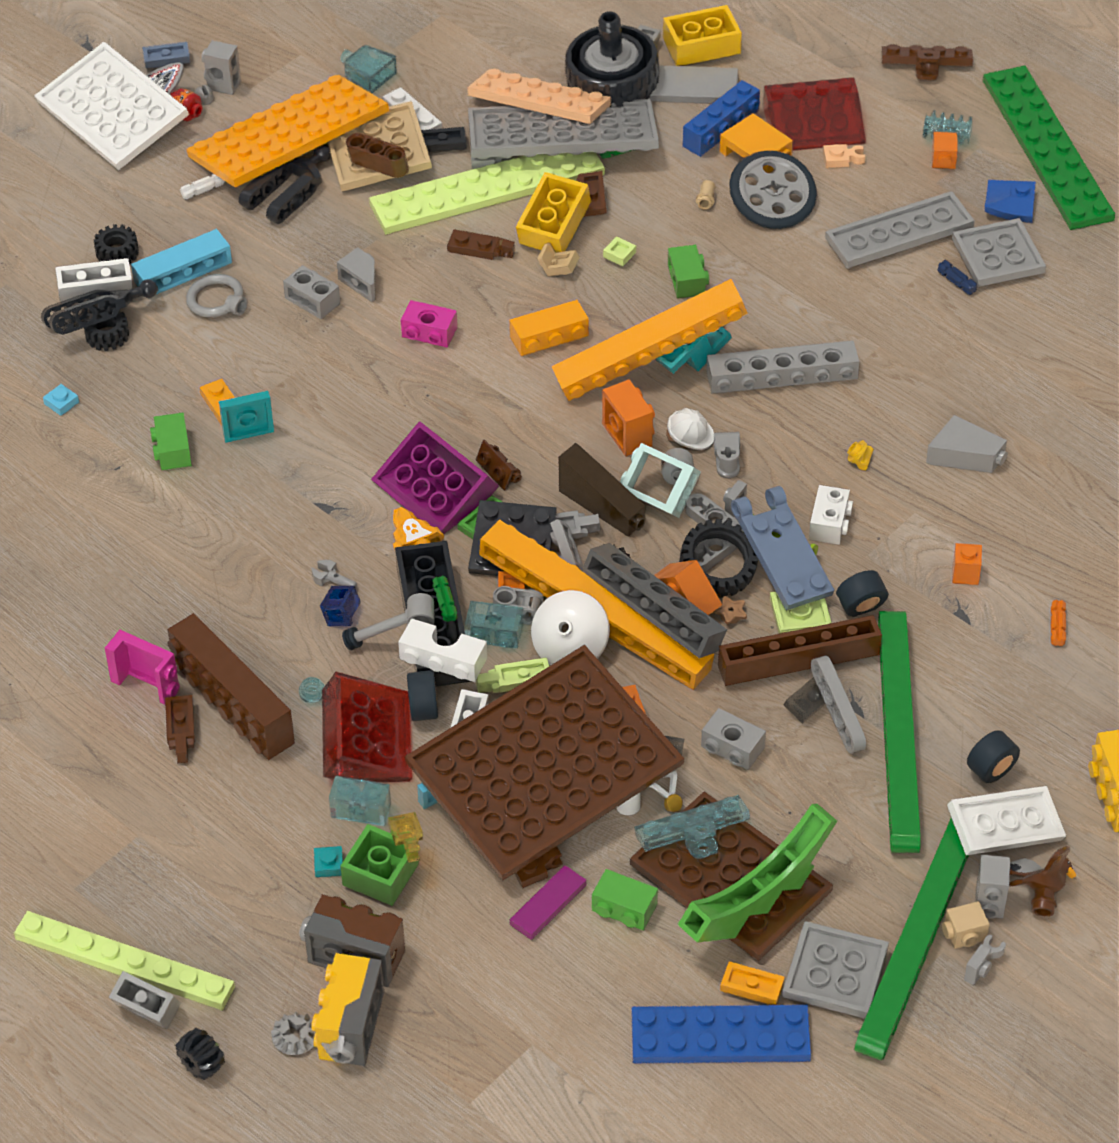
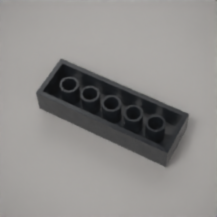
(416, 569)

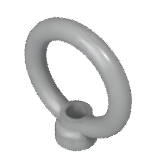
(234, 303)

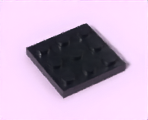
(527, 519)

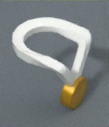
(672, 801)

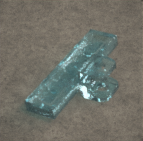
(694, 825)

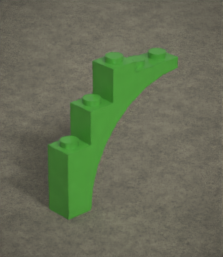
(784, 869)

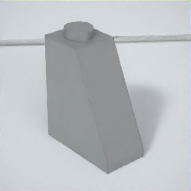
(966, 447)

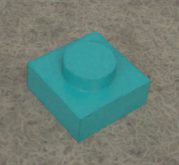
(328, 861)

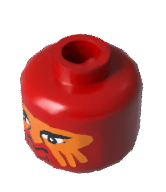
(190, 101)

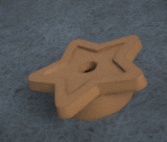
(734, 616)

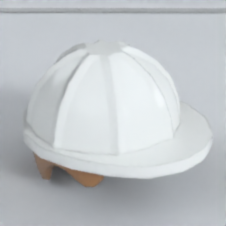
(690, 429)

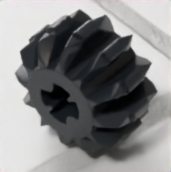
(200, 1053)

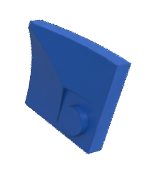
(1011, 199)

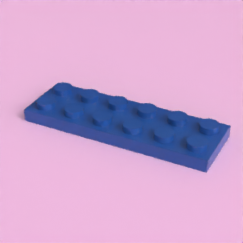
(720, 1034)

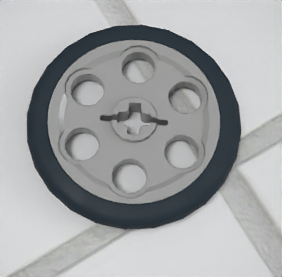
(783, 164)

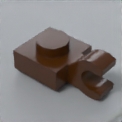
(537, 870)

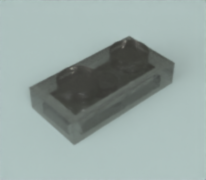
(805, 701)

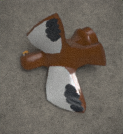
(1043, 881)

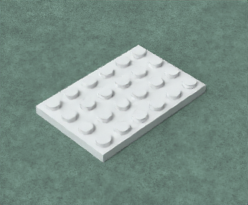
(111, 105)

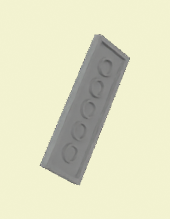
(899, 229)

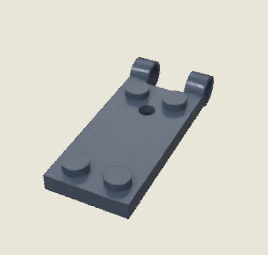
(786, 559)

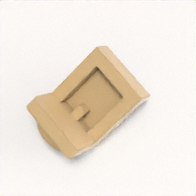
(559, 262)

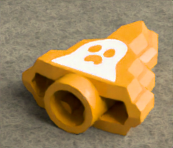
(413, 530)

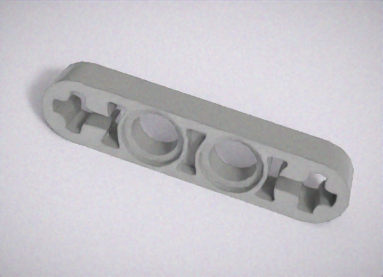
(838, 704)

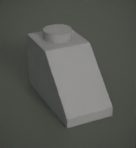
(358, 273)

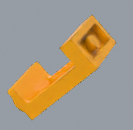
(754, 136)

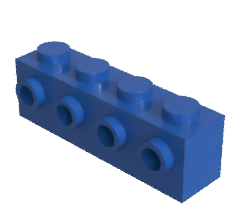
(705, 129)

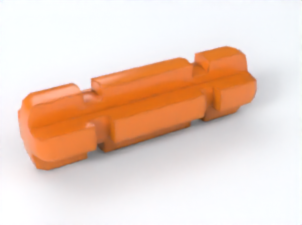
(1058, 623)

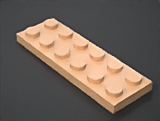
(539, 96)

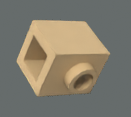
(965, 925)

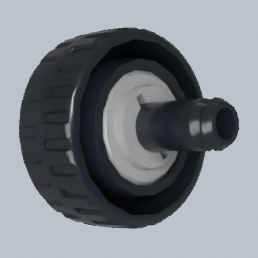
(613, 61)

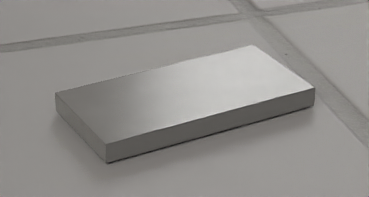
(693, 84)

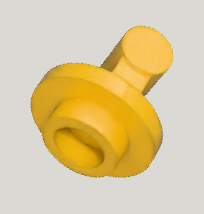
(860, 454)

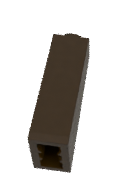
(599, 491)

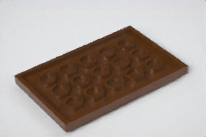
(739, 852)

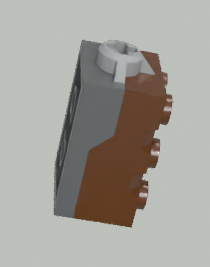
(353, 932)

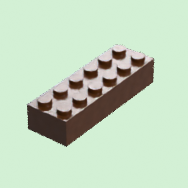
(231, 687)

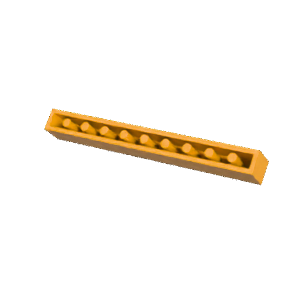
(551, 574)

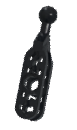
(295, 194)
(116, 299)

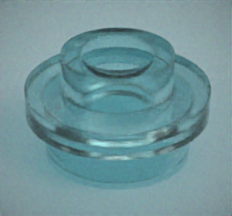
(307, 686)

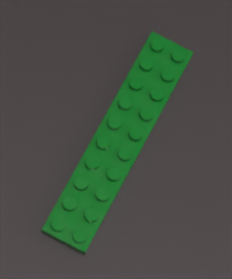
(1048, 148)

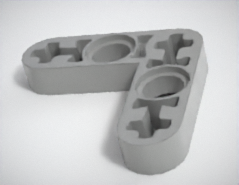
(710, 510)

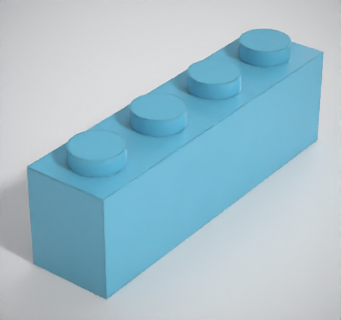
(184, 261)

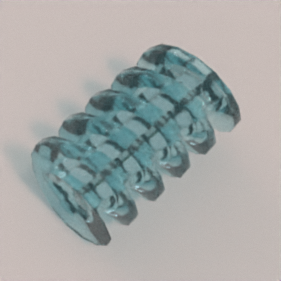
(941, 124)

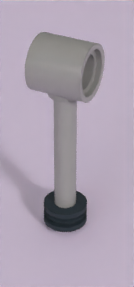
(419, 607)

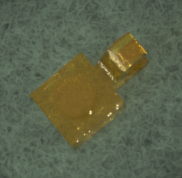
(407, 831)

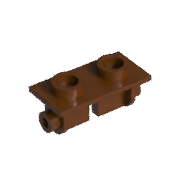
(495, 465)

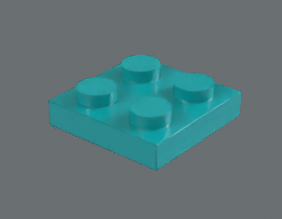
(246, 416)

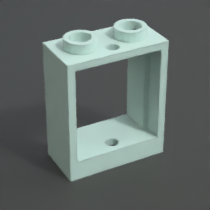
(681, 489)

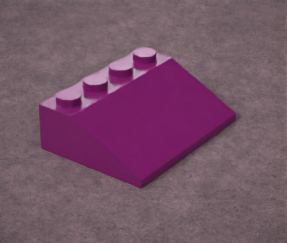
(433, 479)

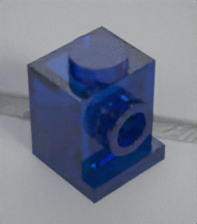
(340, 605)

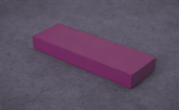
(548, 902)

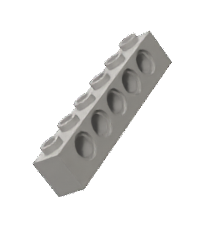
(782, 367)

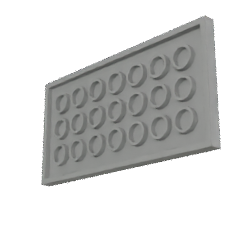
(520, 131)

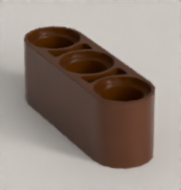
(377, 155)

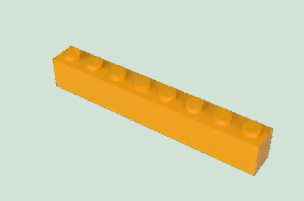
(649, 340)

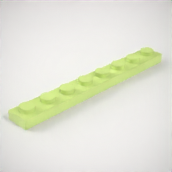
(119, 957)

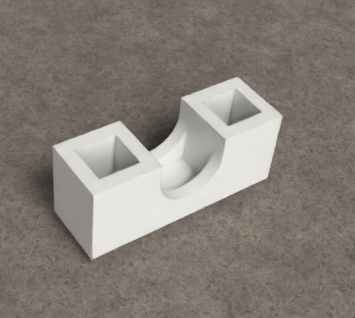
(462, 659)

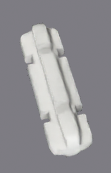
(201, 186)

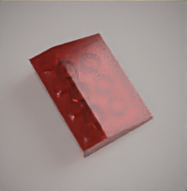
(816, 112)
(365, 730)

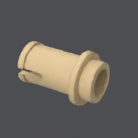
(705, 197)

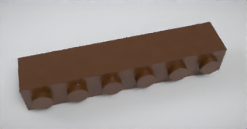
(796, 649)

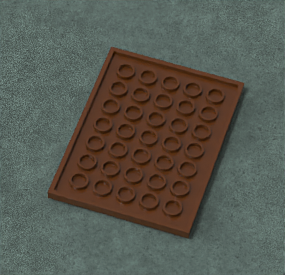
(544, 761)

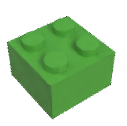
(377, 866)

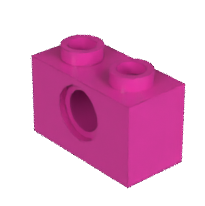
(429, 323)

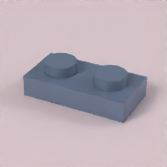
(166, 54)

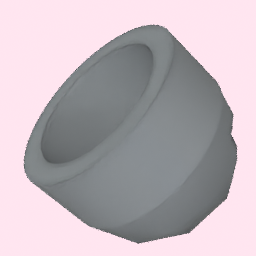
(205, 90)

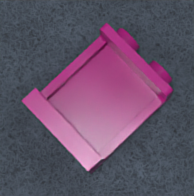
(144, 661)

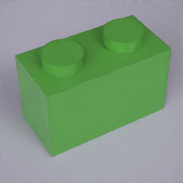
(687, 271)
(171, 440)
(624, 899)

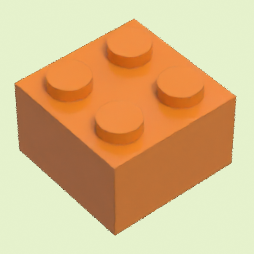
(627, 416)

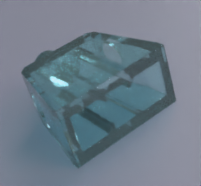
(369, 67)

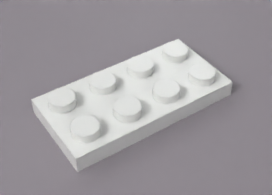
(1006, 820)

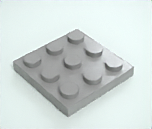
(998, 252)
(835, 969)

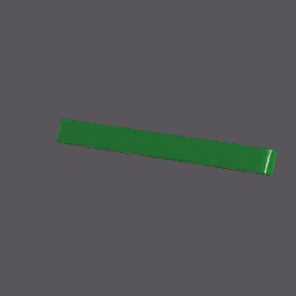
(899, 733)
(912, 947)

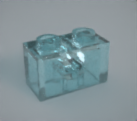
(495, 623)
(360, 800)

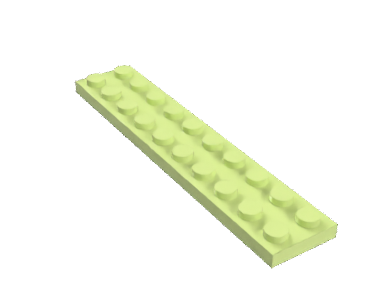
(475, 189)

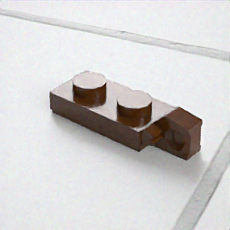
(480, 245)
(180, 725)

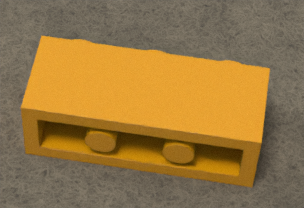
(549, 327)

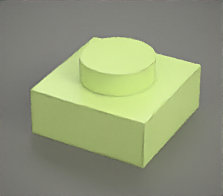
(619, 251)

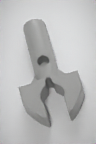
(330, 574)

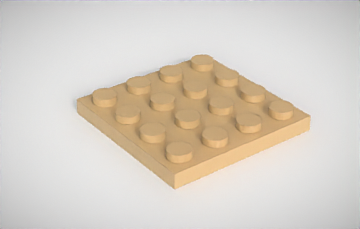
(395, 127)

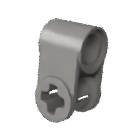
(727, 453)
(520, 598)

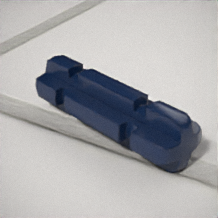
(957, 277)

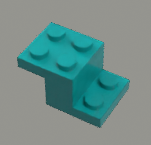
(696, 352)

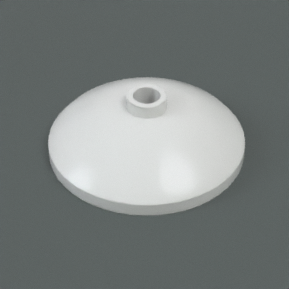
(586, 623)

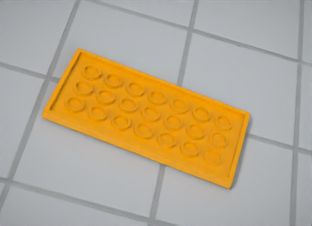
(287, 130)

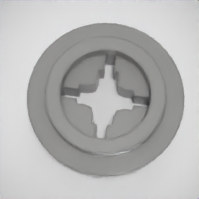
(289, 1043)

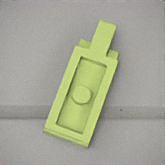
(509, 675)

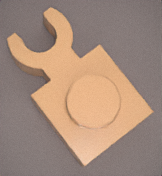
(840, 156)

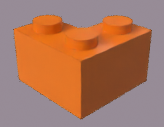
(691, 583)

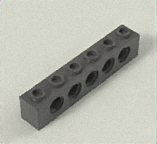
(654, 600)

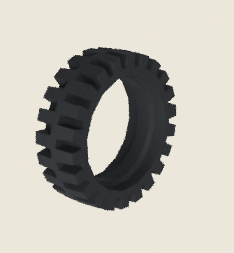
(733, 535)

